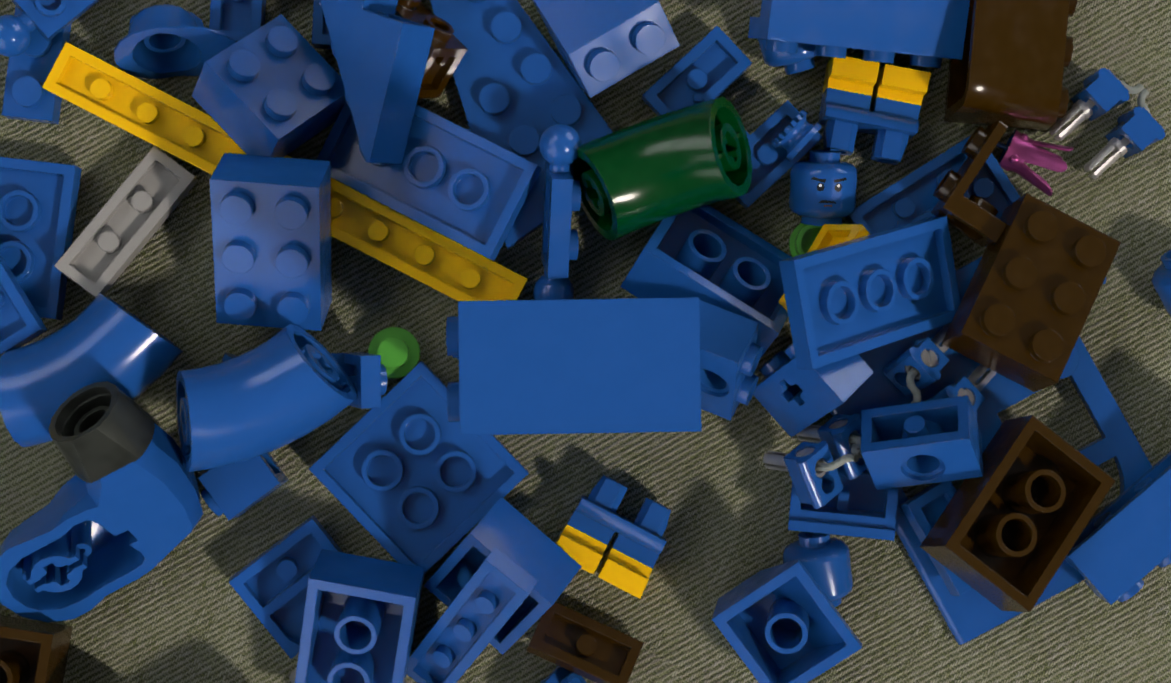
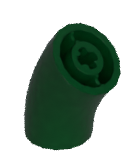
(663, 167)

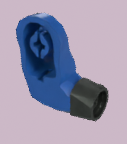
(109, 519)

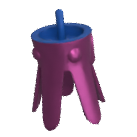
(1023, 149)

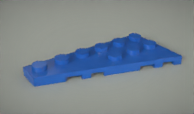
(515, 89)

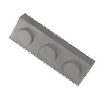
(126, 222)

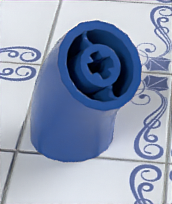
(92, 348)
(258, 400)

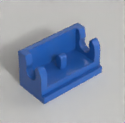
(853, 512)

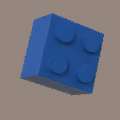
(270, 90)
(523, 543)

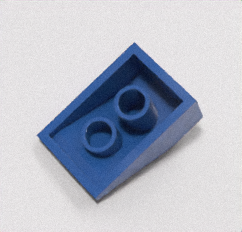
(358, 620)

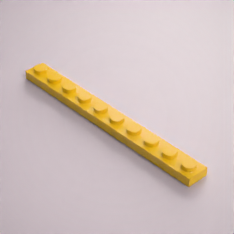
(354, 216)

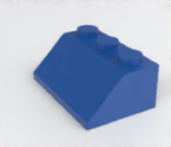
(717, 261)

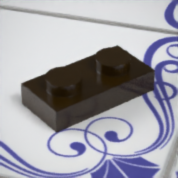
(584, 646)

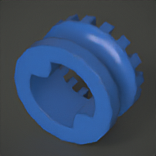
(796, 135)

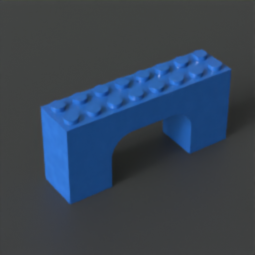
(575, 366)

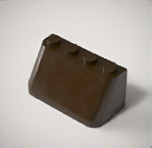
(1012, 64)

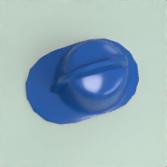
(167, 43)

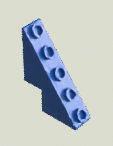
(380, 69)

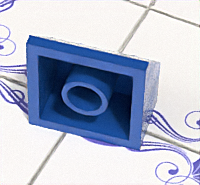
(607, 37)
(784, 625)

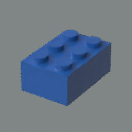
(271, 241)

